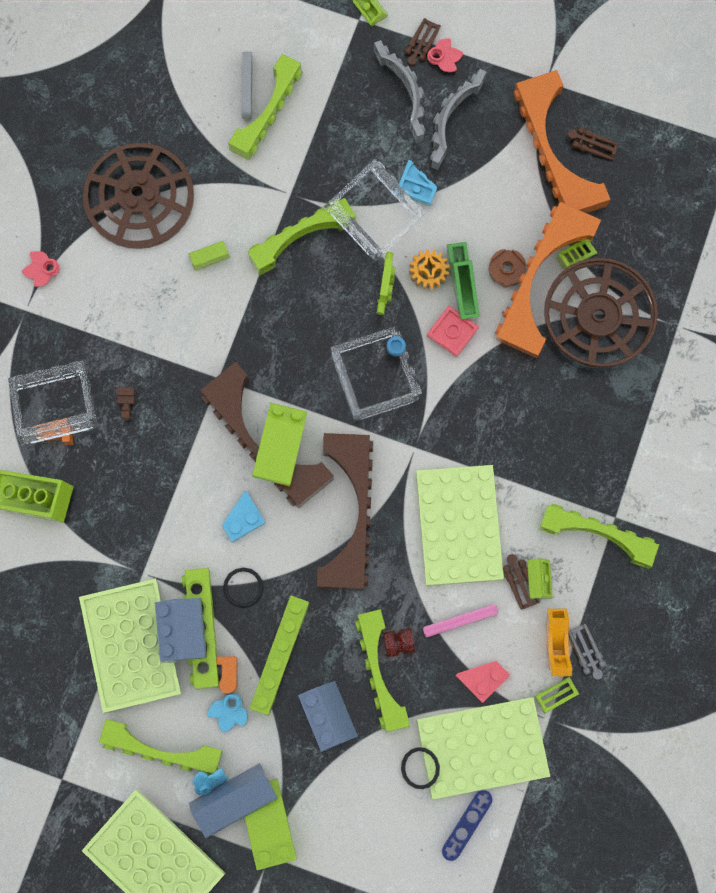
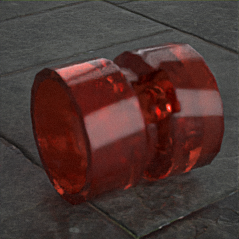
(405, 639)

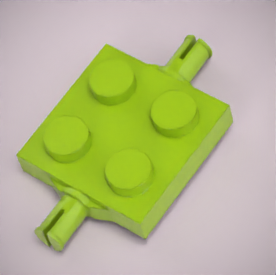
(387, 281)

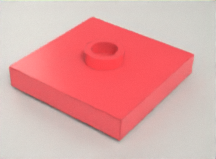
(452, 331)

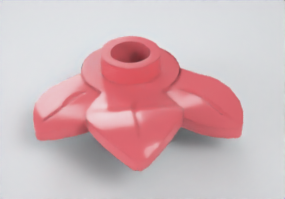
(447, 55)
(38, 269)

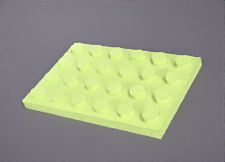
(459, 525)
(126, 646)
(484, 747)
(150, 853)

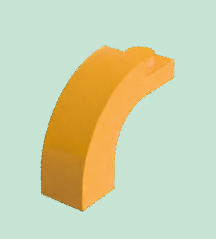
(557, 642)

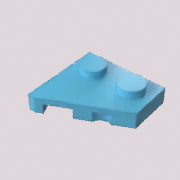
(417, 184)
(242, 518)

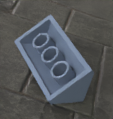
(232, 801)

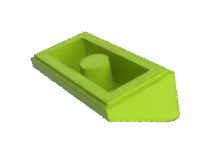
(371, 10)
(209, 255)
(539, 579)

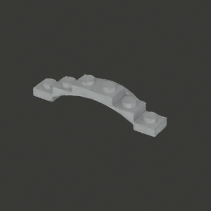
(409, 79)
(448, 107)

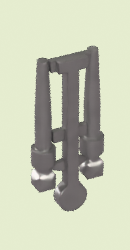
(596, 674)

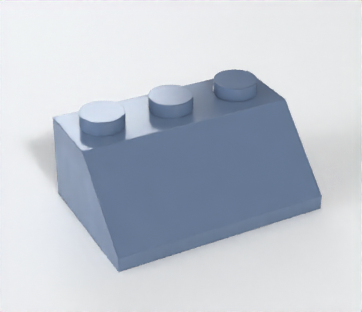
(180, 630)
(327, 716)

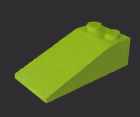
(279, 444)
(34, 496)
(271, 833)

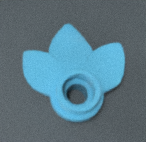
(228, 715)
(205, 784)

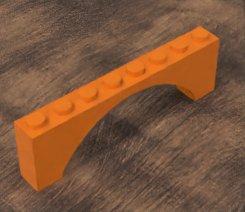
(535, 99)
(566, 227)

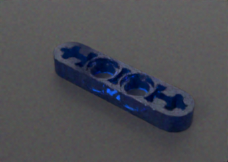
(468, 826)

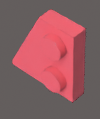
(483, 679)

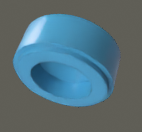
(396, 346)

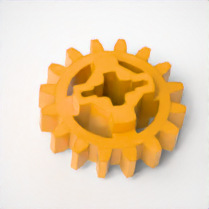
(436, 267)

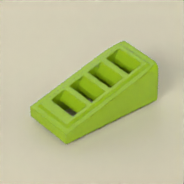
(561, 257)

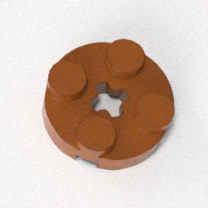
(511, 258)

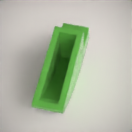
(463, 280)

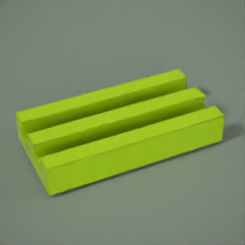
(542, 702)

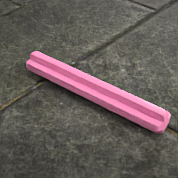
(460, 620)

